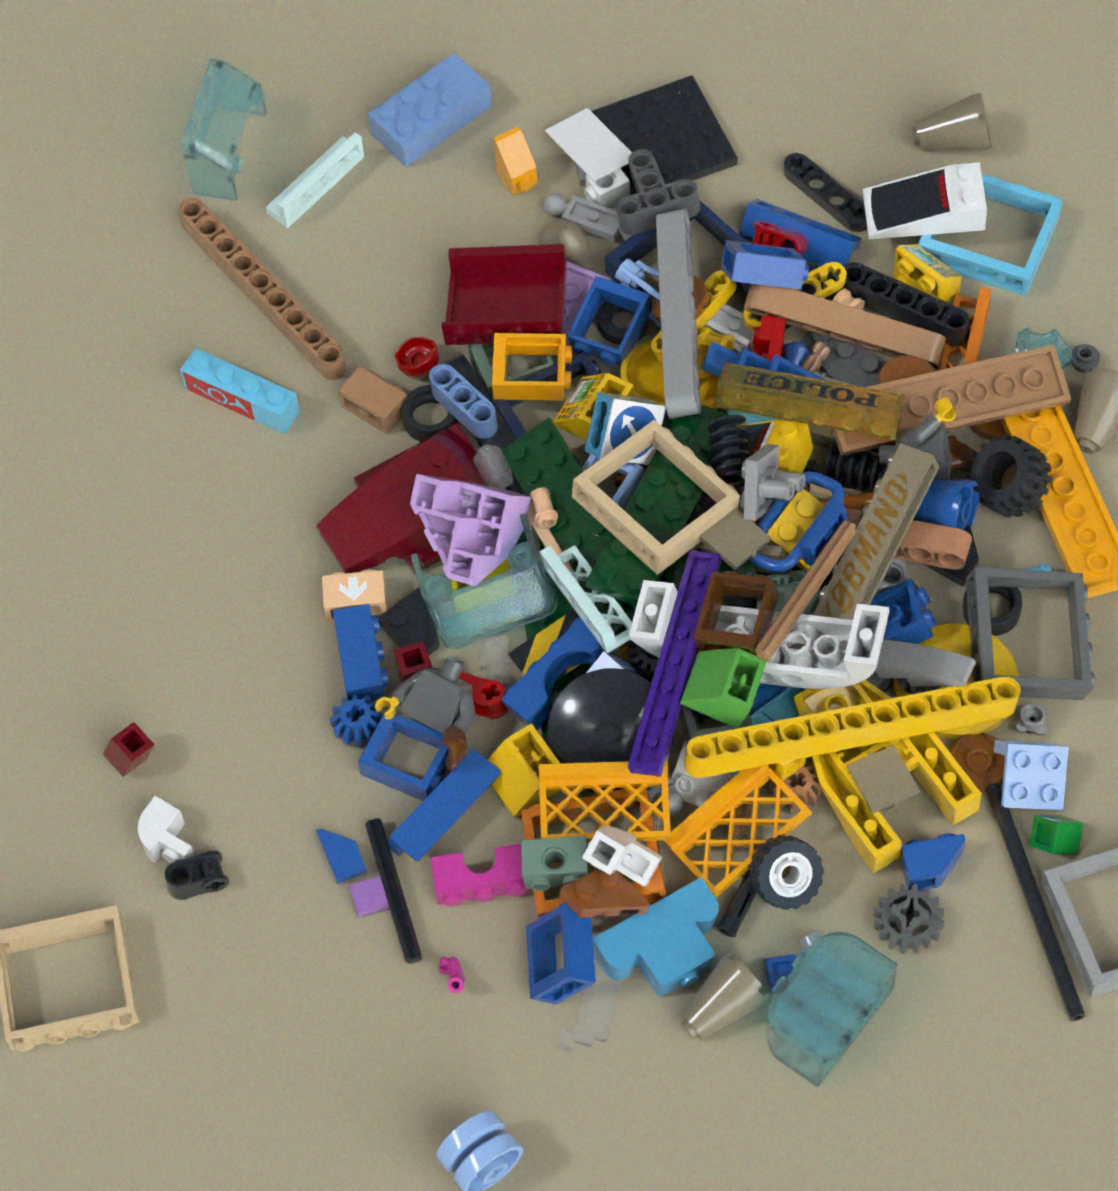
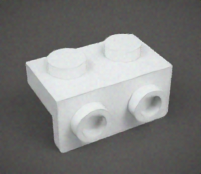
(731, 321)

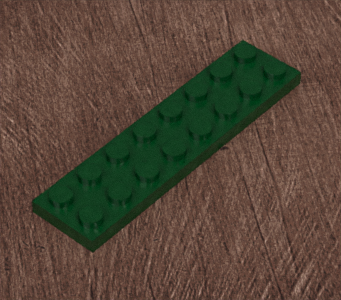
(546, 461)
(661, 505)

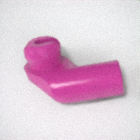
(456, 976)

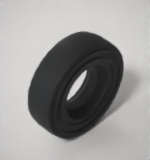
(608, 329)

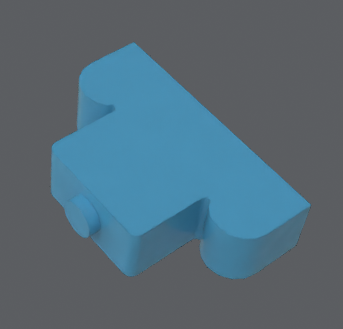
(664, 941)

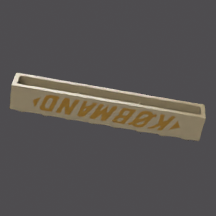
(878, 533)

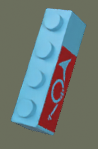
(240, 391)

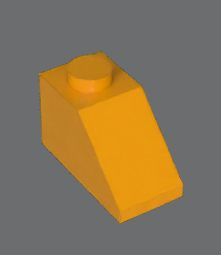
(514, 161)

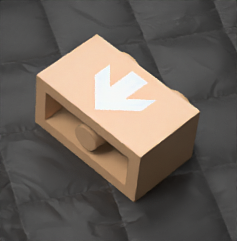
(354, 589)

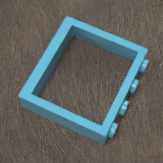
(992, 270)

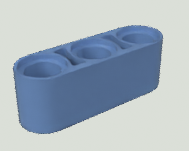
(460, 389)

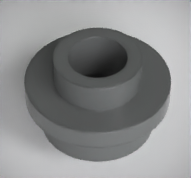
(1082, 364)

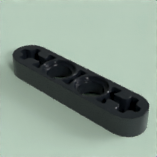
(822, 195)

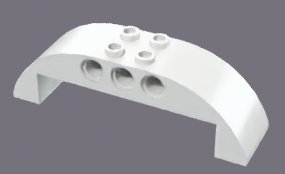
(813, 655)

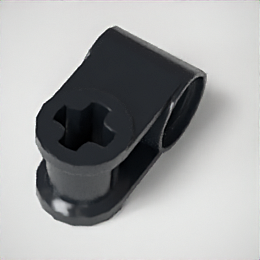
(198, 875)

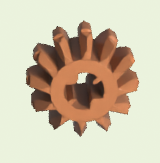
(804, 785)

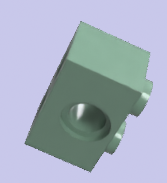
(540, 853)

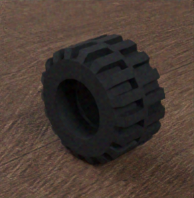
(1027, 485)

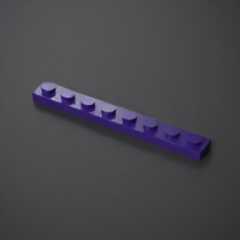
(672, 667)

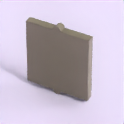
(735, 538)
(883, 779)

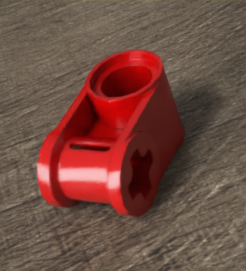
(773, 235)
(485, 696)

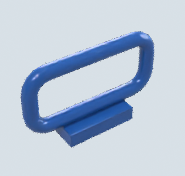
(816, 535)

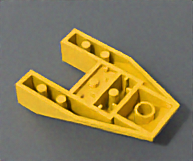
(922, 755)

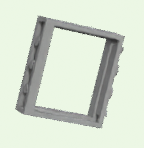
(1080, 949)

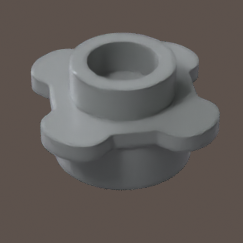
(1035, 711)

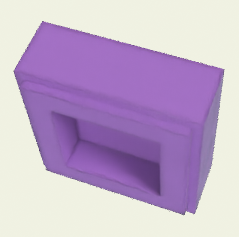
(369, 896)

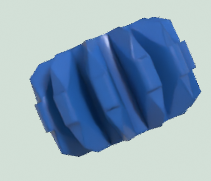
(345, 717)

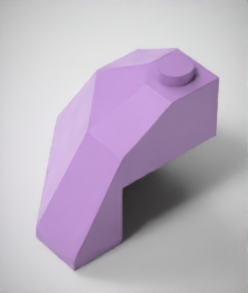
(468, 524)

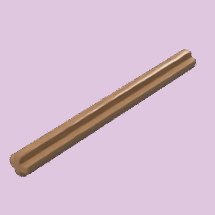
(805, 590)

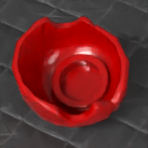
(417, 357)

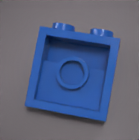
(908, 615)

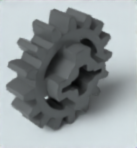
(923, 921)

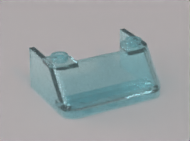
(217, 127)
(495, 603)

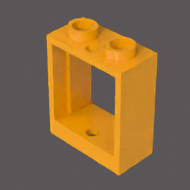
(530, 344)

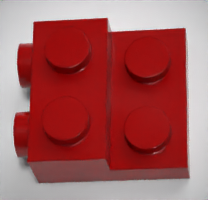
(769, 337)

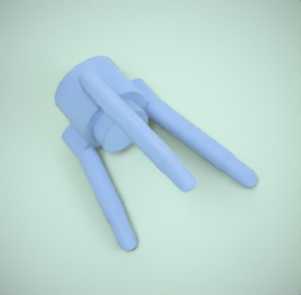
(632, 276)

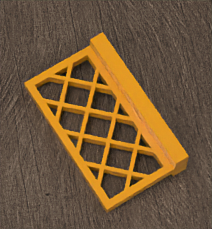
(598, 776)
(715, 812)

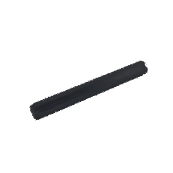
(393, 891)

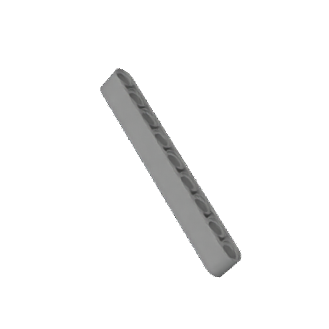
(677, 319)

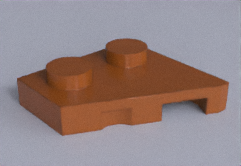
(602, 895)

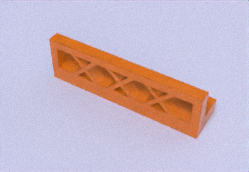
(976, 331)

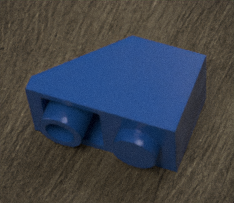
(930, 861)

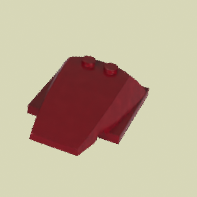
(378, 517)

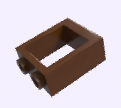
(734, 584)

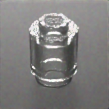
(493, 466)

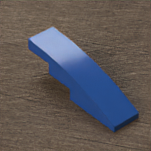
(717, 356)

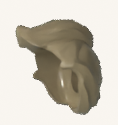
(574, 239)

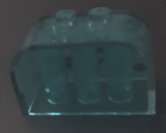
(826, 1003)

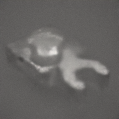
(495, 658)

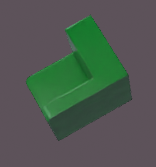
(1056, 834)

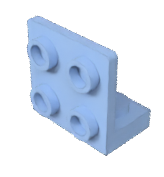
(1033, 774)

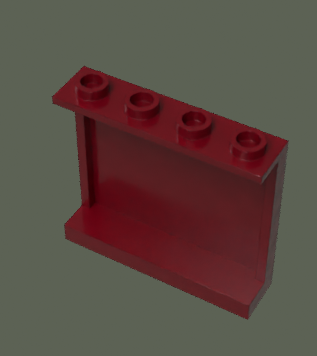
(504, 292)

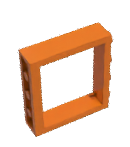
(652, 892)

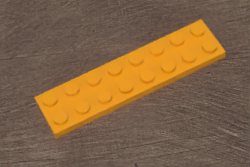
(1073, 504)

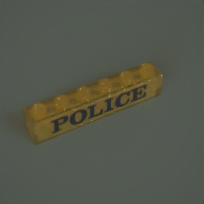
(809, 401)

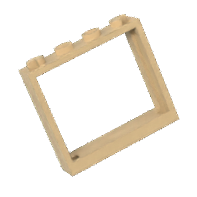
(628, 530)
(58, 931)

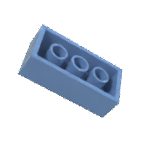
(430, 109)

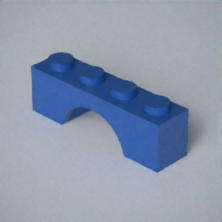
(532, 695)

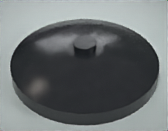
(599, 717)

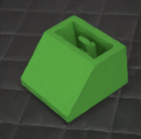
(723, 684)

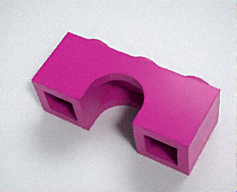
(458, 884)

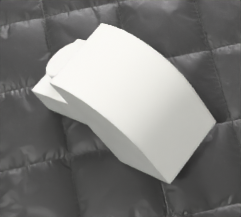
(158, 832)
(619, 850)

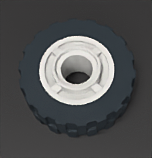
(802, 880)

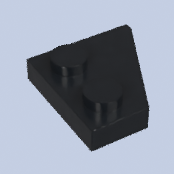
(410, 623)

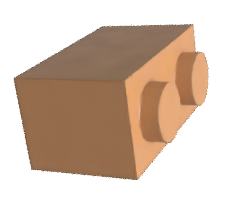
(372, 399)

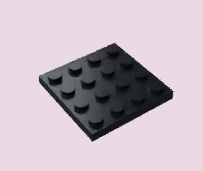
(675, 127)

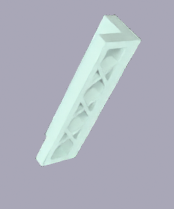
(316, 180)
(584, 602)

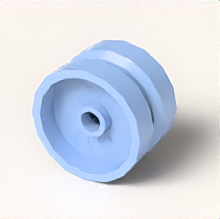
(479, 1152)

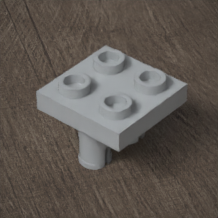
(766, 483)

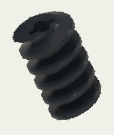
(727, 446)
(853, 469)

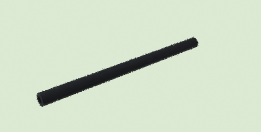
(1036, 904)

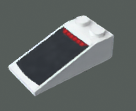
(927, 203)

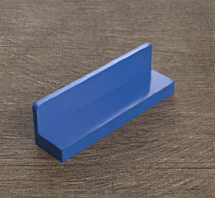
(823, 242)
(444, 806)

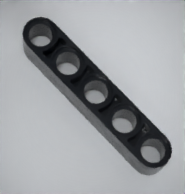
(866, 282)

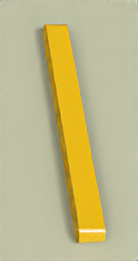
(841, 736)

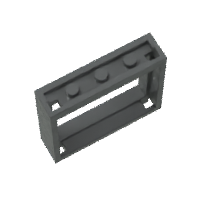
(981, 633)

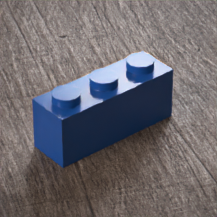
(360, 652)

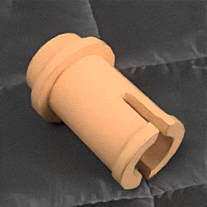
(545, 514)

